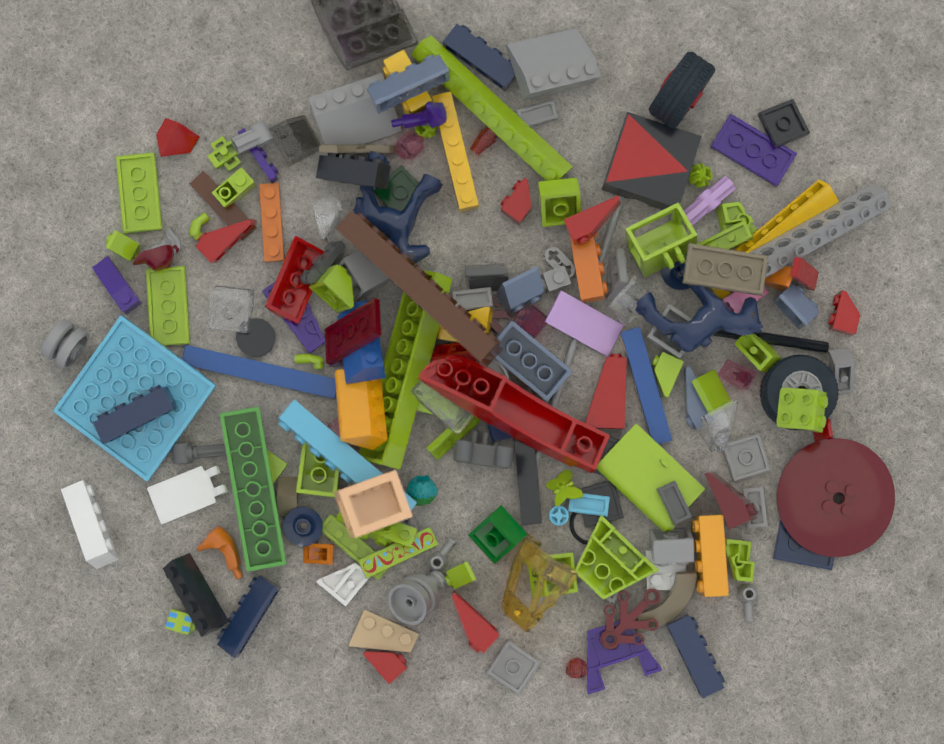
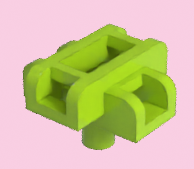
(224, 153)

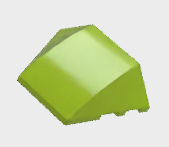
(611, 561)

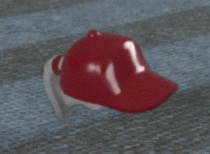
(160, 255)

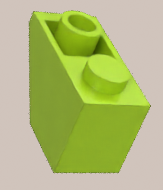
(234, 188)
(123, 246)

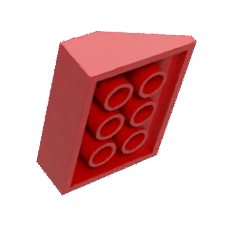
(478, 629)

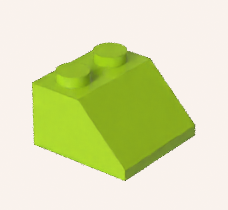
(335, 288)

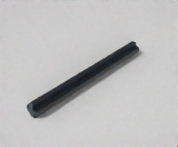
(781, 340)

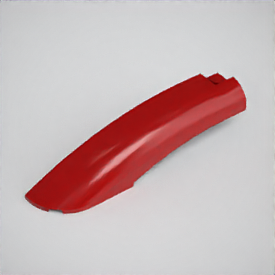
(515, 411)

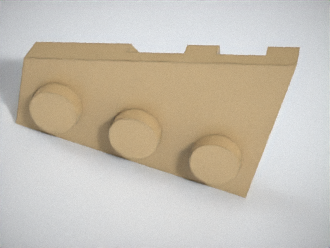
(382, 634)

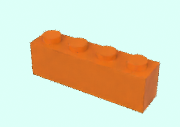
(589, 270)

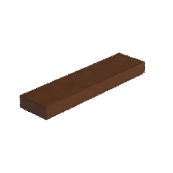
(231, 214)

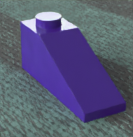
(117, 285)

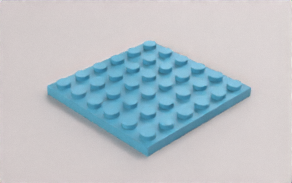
(122, 368)

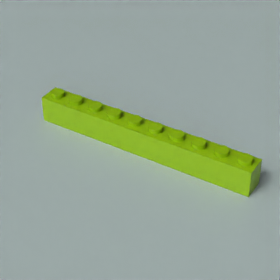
(496, 113)

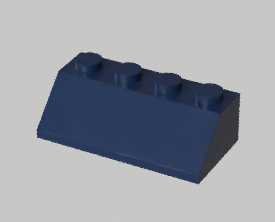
(247, 618)

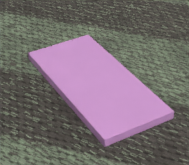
(583, 323)

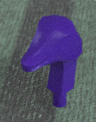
(433, 115)

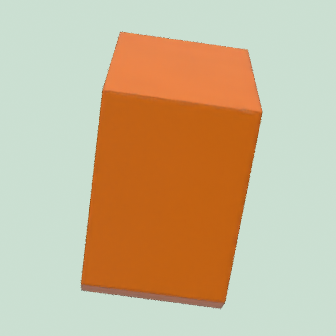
(319, 554)

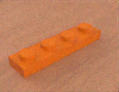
(271, 222)

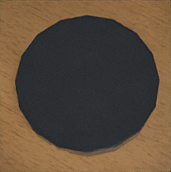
(258, 340)

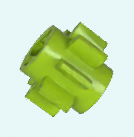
(426, 131)
(700, 175)

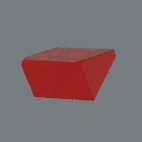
(826, 434)

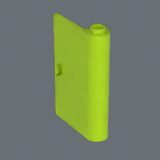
(637, 473)

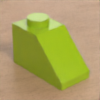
(758, 351)
(666, 372)
(460, 575)

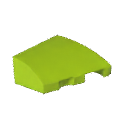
(733, 213)
(739, 559)

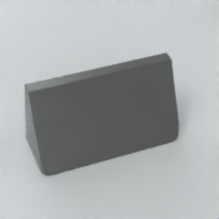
(492, 281)

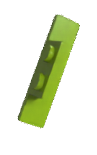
(385, 536)

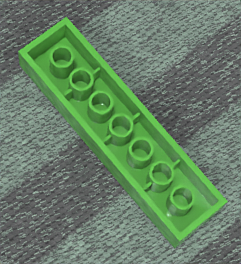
(253, 488)

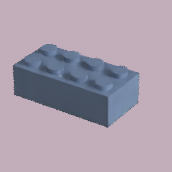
(531, 360)

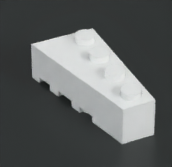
(88, 524)

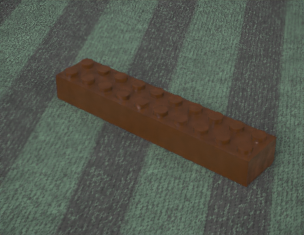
(415, 284)

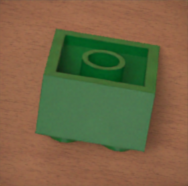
(497, 534)

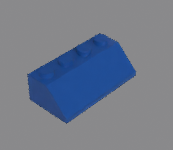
(365, 362)

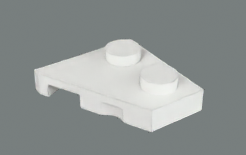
(344, 583)

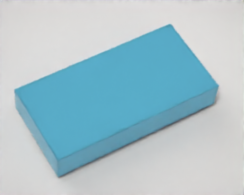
(590, 505)

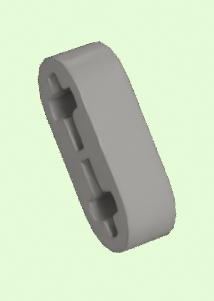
(561, 257)

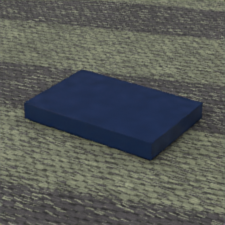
(790, 551)

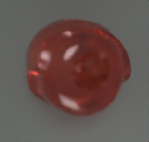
(576, 668)

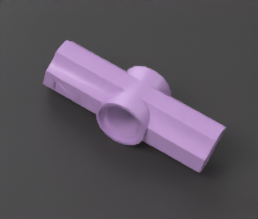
(709, 200)

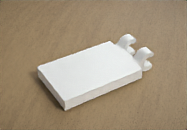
(185, 493)

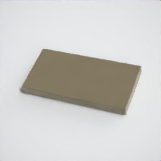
(725, 269)

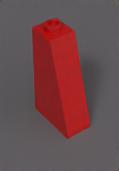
(608, 401)

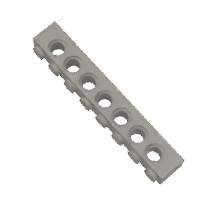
(824, 227)

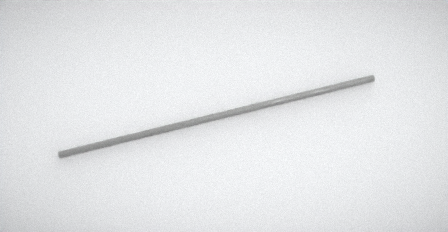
(573, 343)

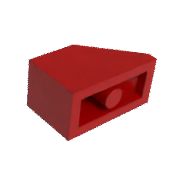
(387, 663)

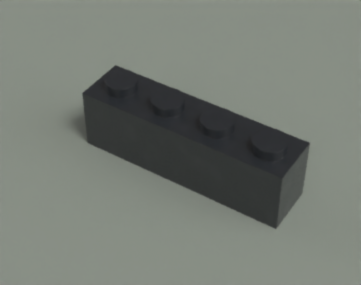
(353, 171)
(195, 594)

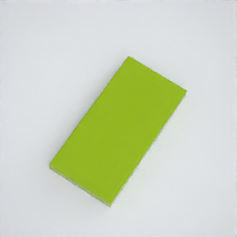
(139, 193)
(168, 305)

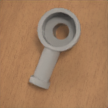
(441, 555)
(747, 601)

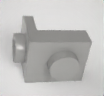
(555, 279)

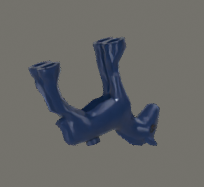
(397, 223)
(706, 322)

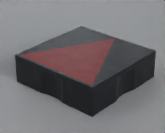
(651, 162)

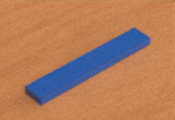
(646, 385)

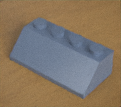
(409, 83)

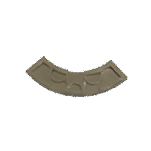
(334, 148)
(673, 604)

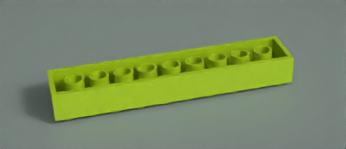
(405, 358)

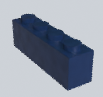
(480, 56)
(134, 415)
(695, 656)

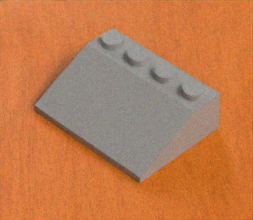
(552, 63)
(349, 116)

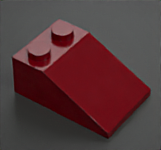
(733, 505)

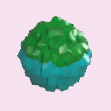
(422, 490)

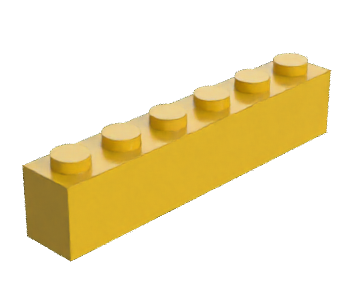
(456, 156)

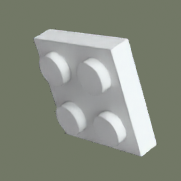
(664, 577)

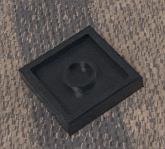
(783, 123)
(614, 510)

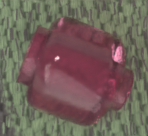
(409, 145)

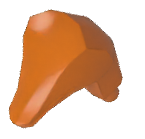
(221, 539)

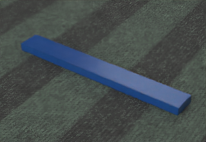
(260, 371)

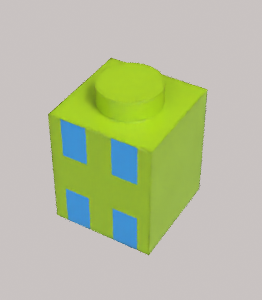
(180, 622)

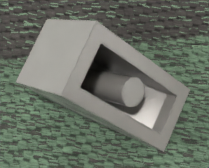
(843, 368)

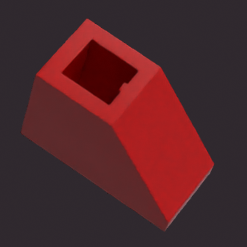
(519, 203)
(845, 315)

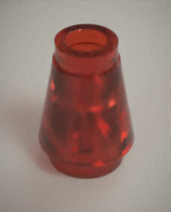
(483, 141)

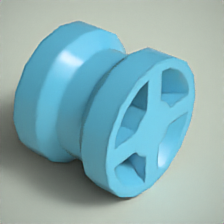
(560, 517)

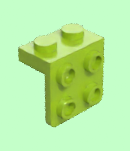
(802, 409)

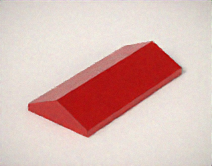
(288, 294)

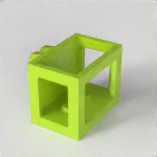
(663, 244)

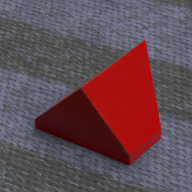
(175, 138)

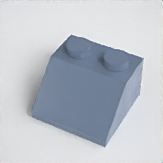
(521, 290)
(796, 306)

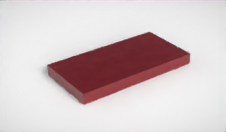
(353, 331)

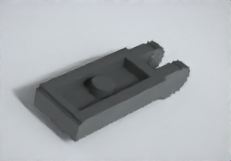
(322, 262)

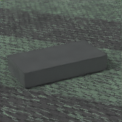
(674, 503)

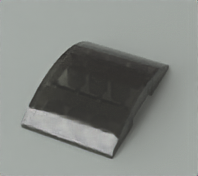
(364, 29)

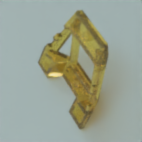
(546, 568)

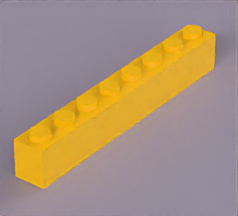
(807, 205)

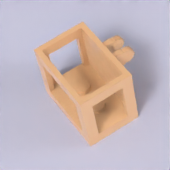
(372, 504)

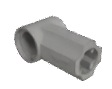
(256, 136)

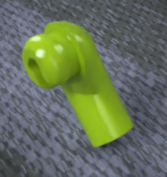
(196, 224)
(309, 358)

